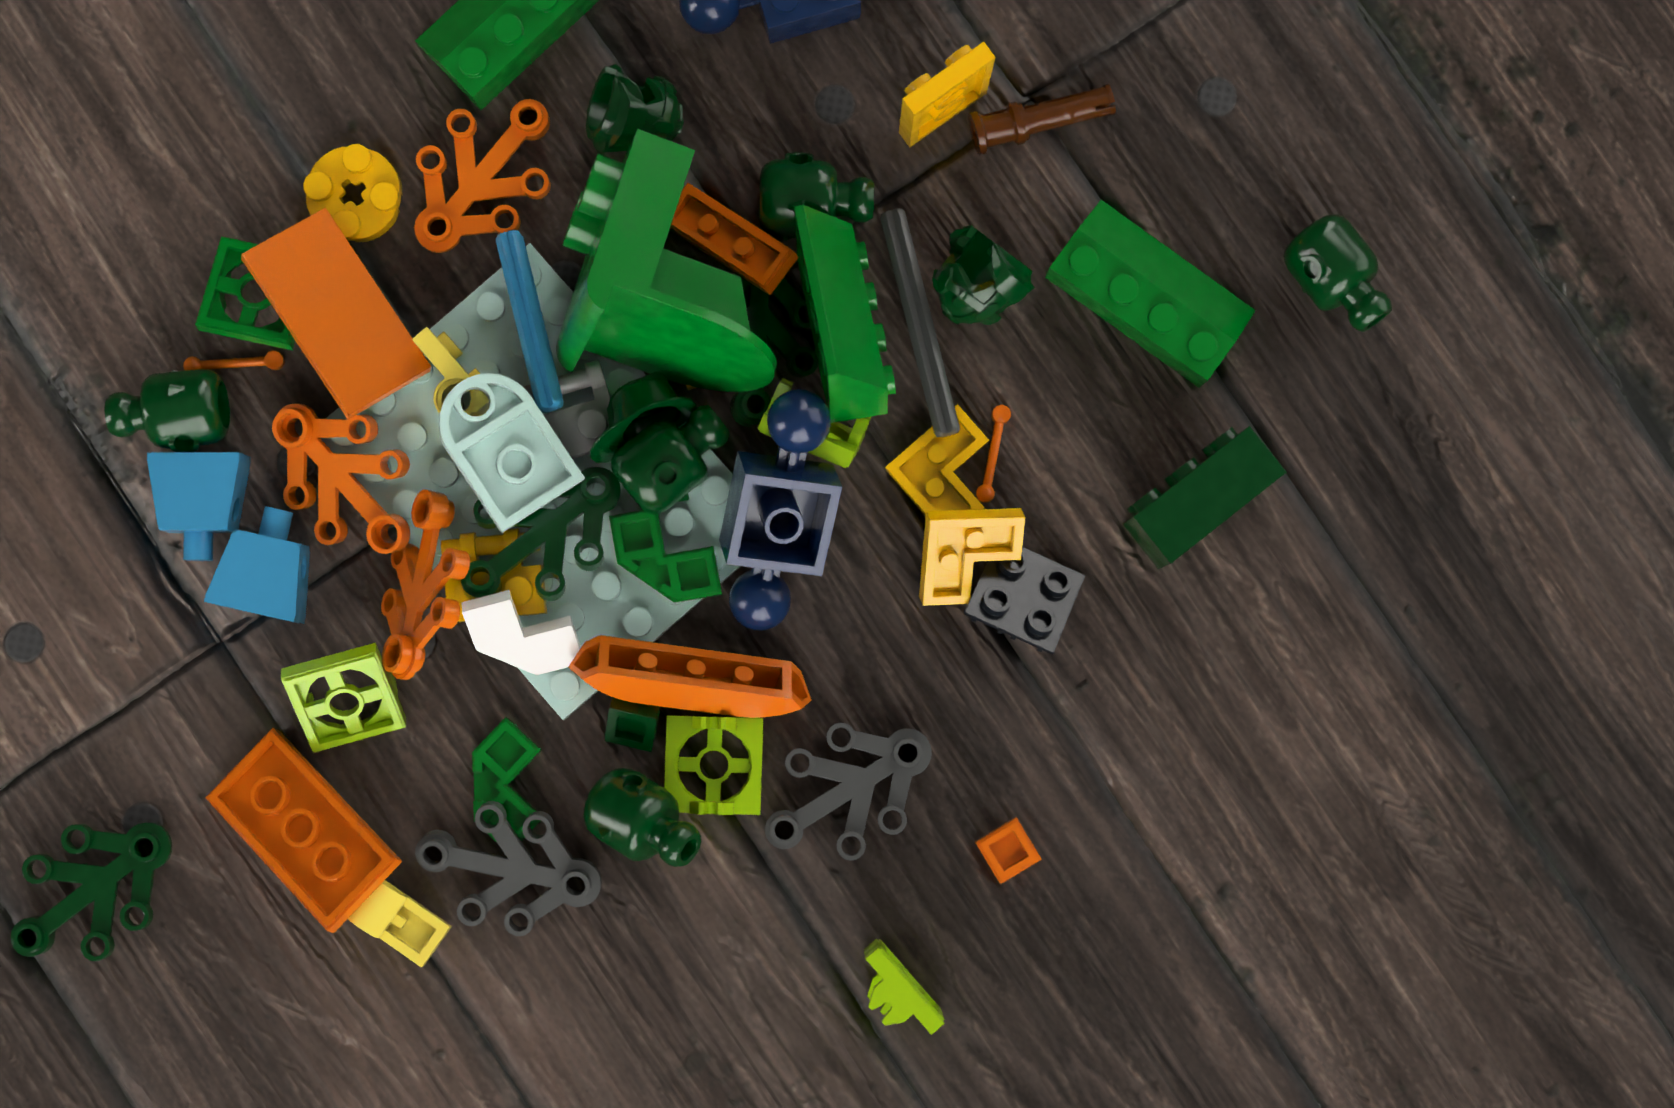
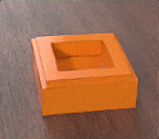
(1008, 850)

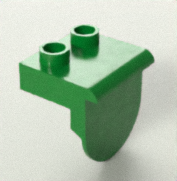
(645, 300)

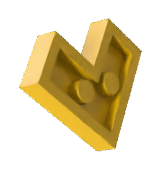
(929, 464)
(958, 540)

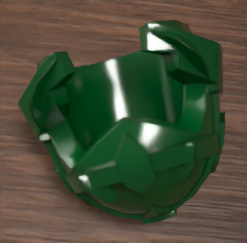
(622, 106)
(979, 279)

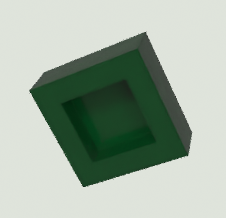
(632, 724)

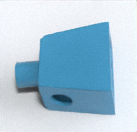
(198, 496)
(263, 571)

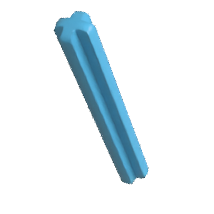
(529, 321)

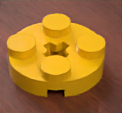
(357, 166)

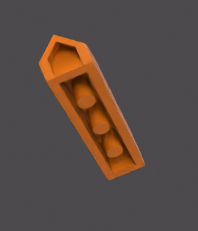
(691, 678)

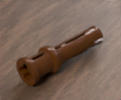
(1019, 122)

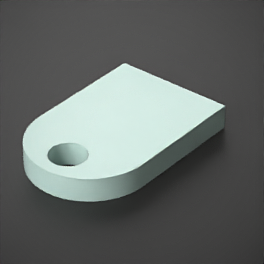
(507, 452)

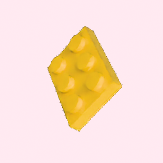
(938, 99)

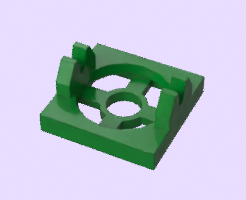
(212, 315)

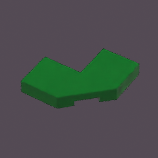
(676, 575)
(496, 766)

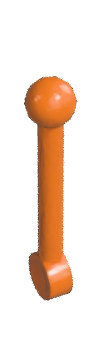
(273, 360)
(1000, 415)

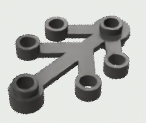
(856, 784)
(517, 869)

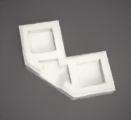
(499, 634)

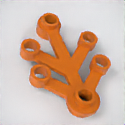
(478, 182)
(336, 475)
(403, 608)

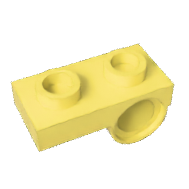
(443, 355)
(401, 923)

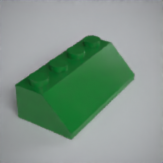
(493, 41)
(1150, 294)
(841, 316)

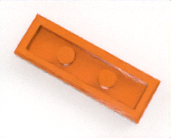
(731, 239)

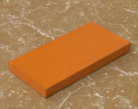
(336, 313)
(303, 830)

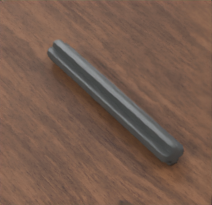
(919, 323)

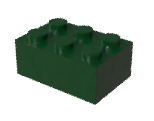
(1202, 495)

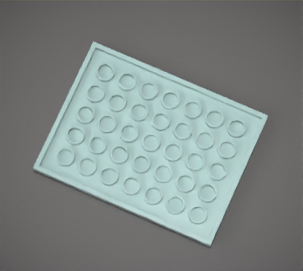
(599, 601)

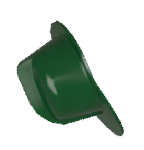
(636, 407)

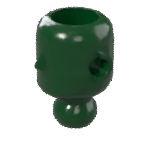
(809, 183)
(1337, 270)
(174, 410)
(666, 461)
(639, 819)

